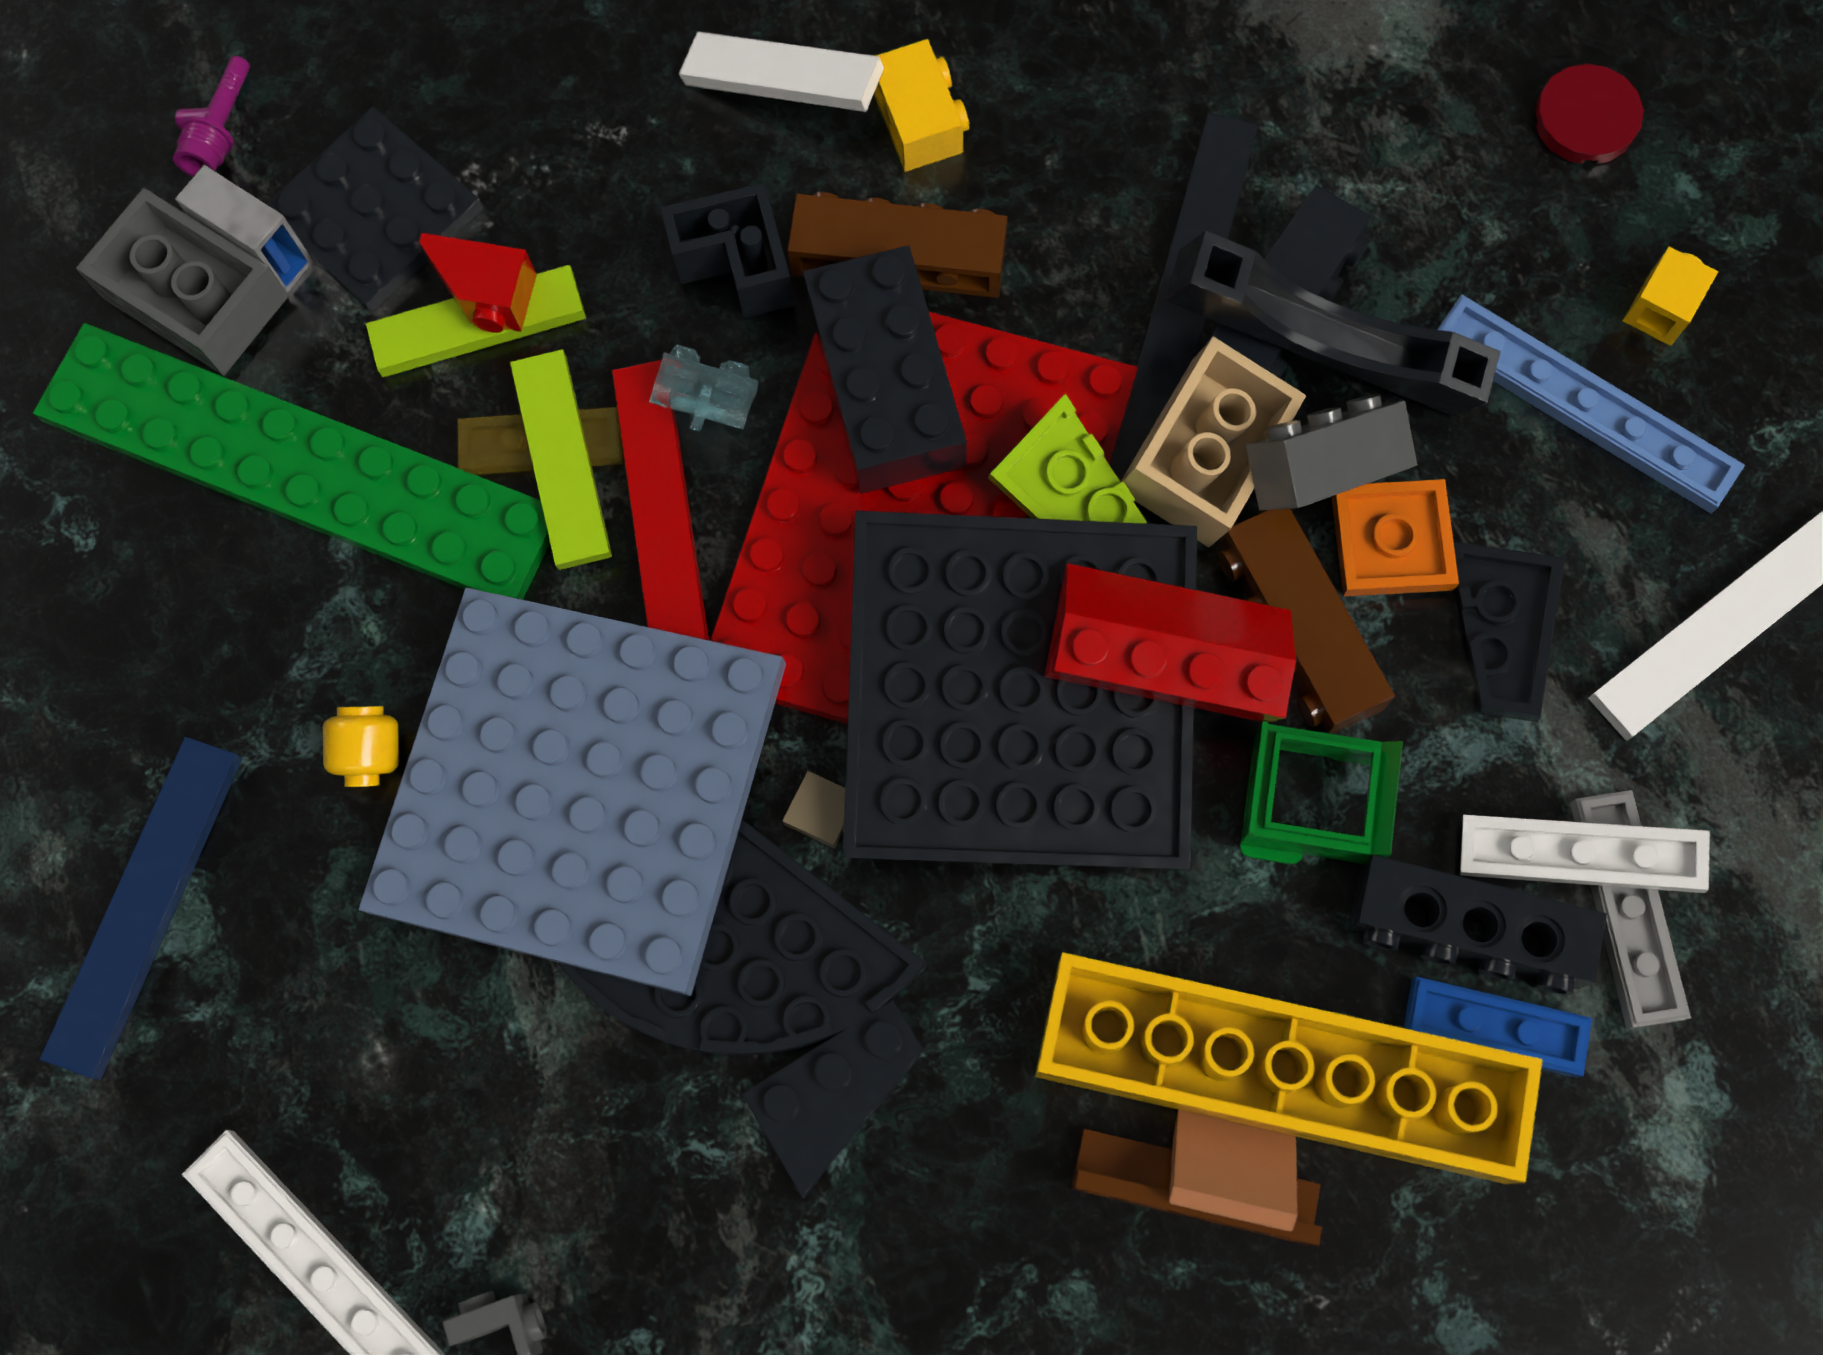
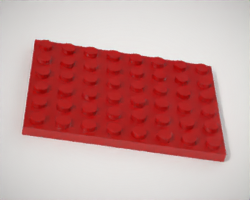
(797, 557)

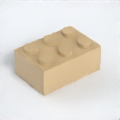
(1196, 453)

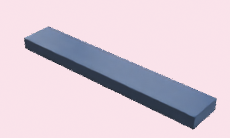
(1599, 409)

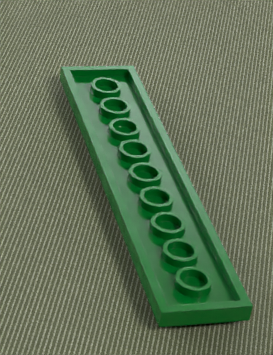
(297, 464)

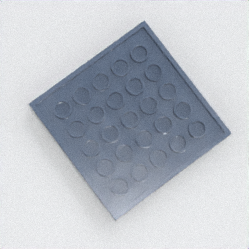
(576, 789)

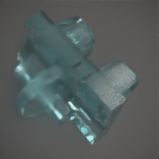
(704, 390)

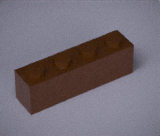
(949, 247)
(1333, 664)

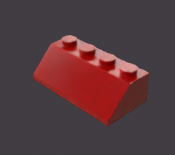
(1172, 644)

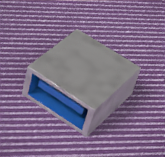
(246, 224)

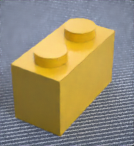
(919, 106)

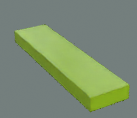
(445, 332)
(560, 460)

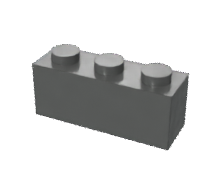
(1330, 453)

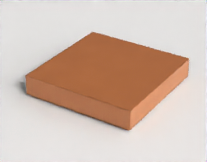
(1234, 1170)

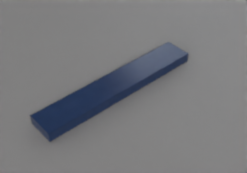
(141, 909)

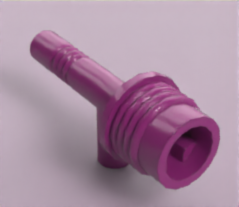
(202, 129)

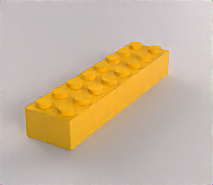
(1291, 1069)

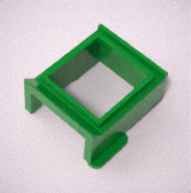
(1288, 843)

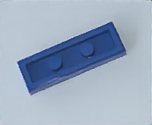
(1500, 1024)

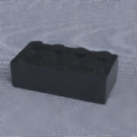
(885, 369)

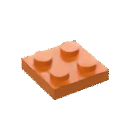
(1395, 538)

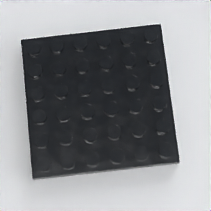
(960, 733)

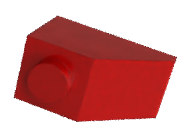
(484, 279)

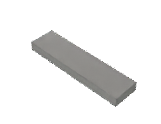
(1635, 930)

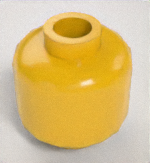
(360, 745)

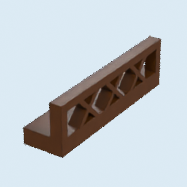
(1142, 1175)

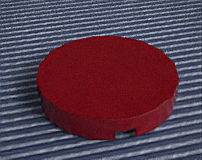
(1588, 114)

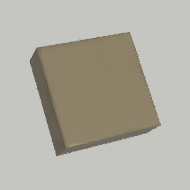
(818, 810)

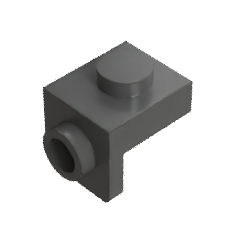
(486, 1315)

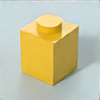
(1670, 295)

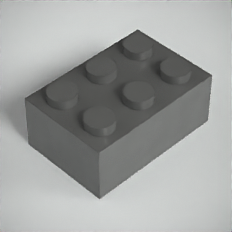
(183, 281)

